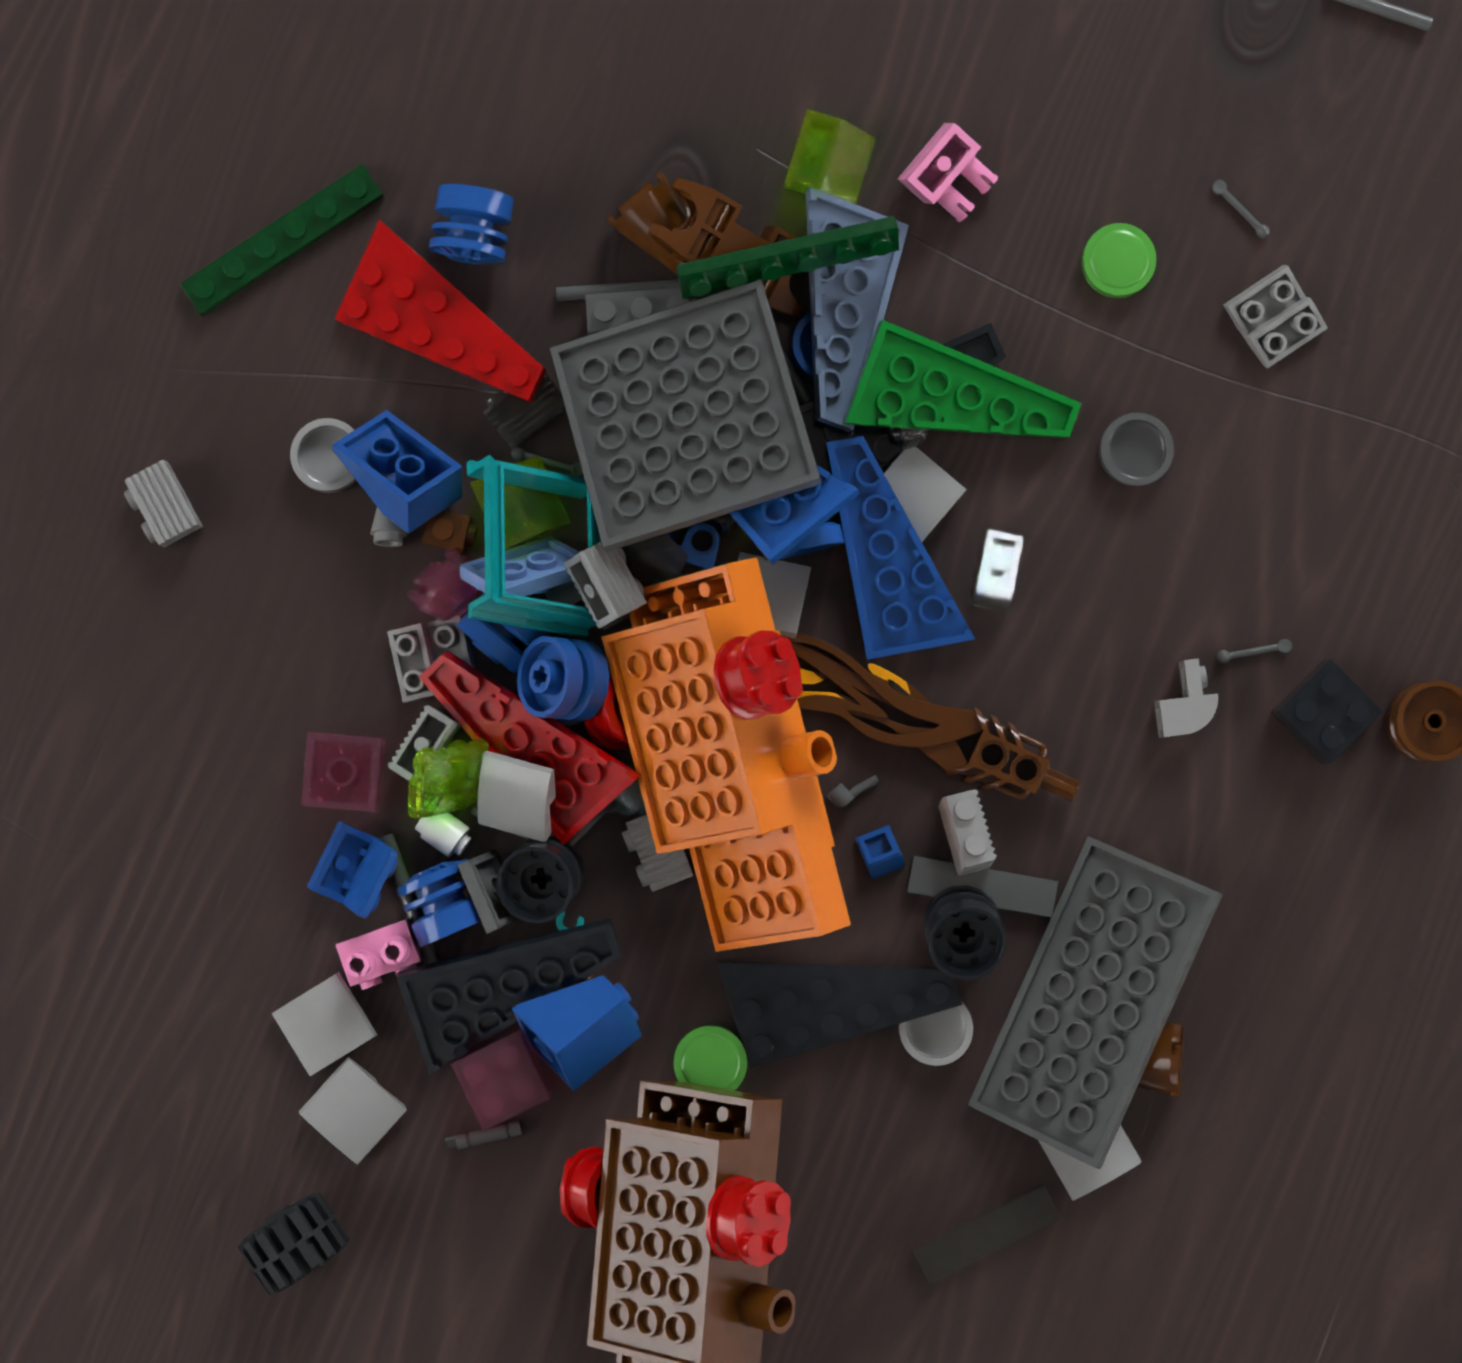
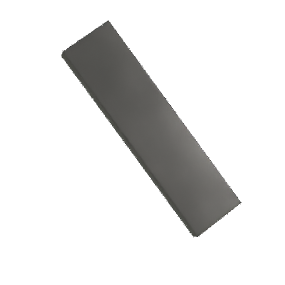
(1006, 889)

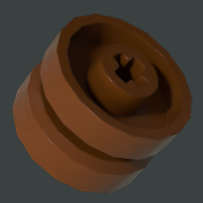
(1409, 726)

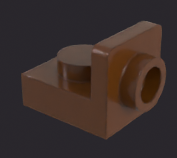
(450, 531)

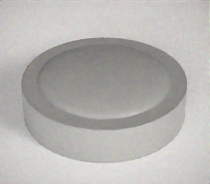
(314, 458)
(938, 1036)

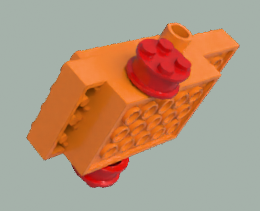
(724, 754)

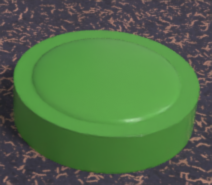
(1118, 260)
(711, 1058)

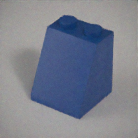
(579, 1027)

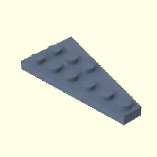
(844, 306)

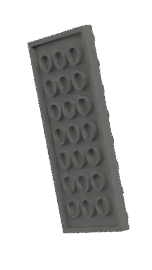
(1094, 1001)

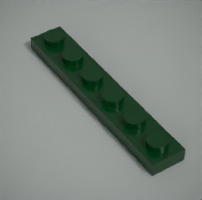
(281, 240)
(788, 257)

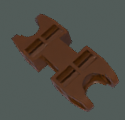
(713, 232)

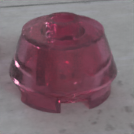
(441, 589)

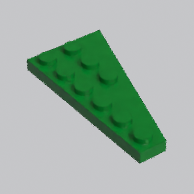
(934, 387)

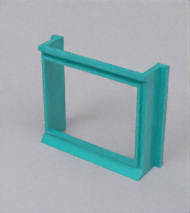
(512, 609)

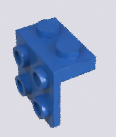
(354, 869)

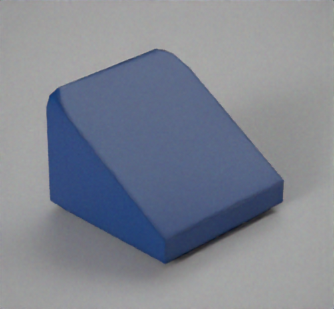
(880, 852)

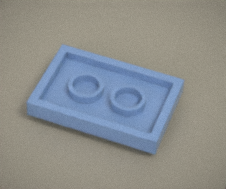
(528, 567)

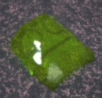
(445, 778)

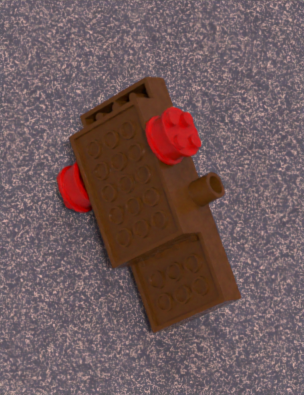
(684, 1226)

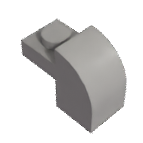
(1192, 711)

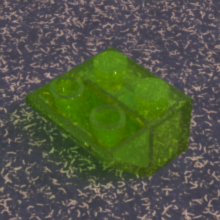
(829, 157)
(526, 510)

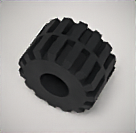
(293, 1243)

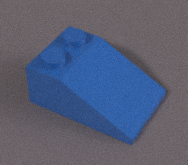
(400, 470)

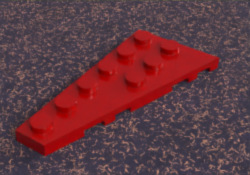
(418, 310)
(583, 773)

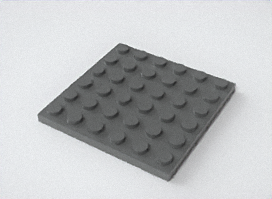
(684, 416)

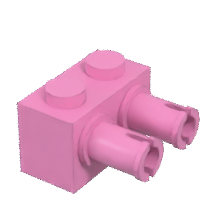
(939, 163)
(379, 953)

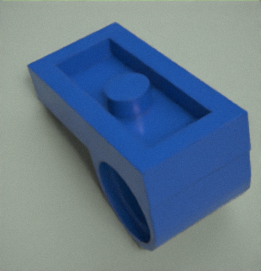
(696, 558)

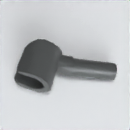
(841, 796)

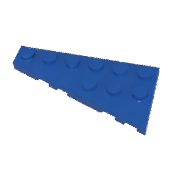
(789, 519)
(893, 579)

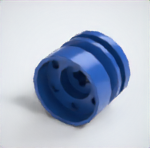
(472, 216)
(442, 902)

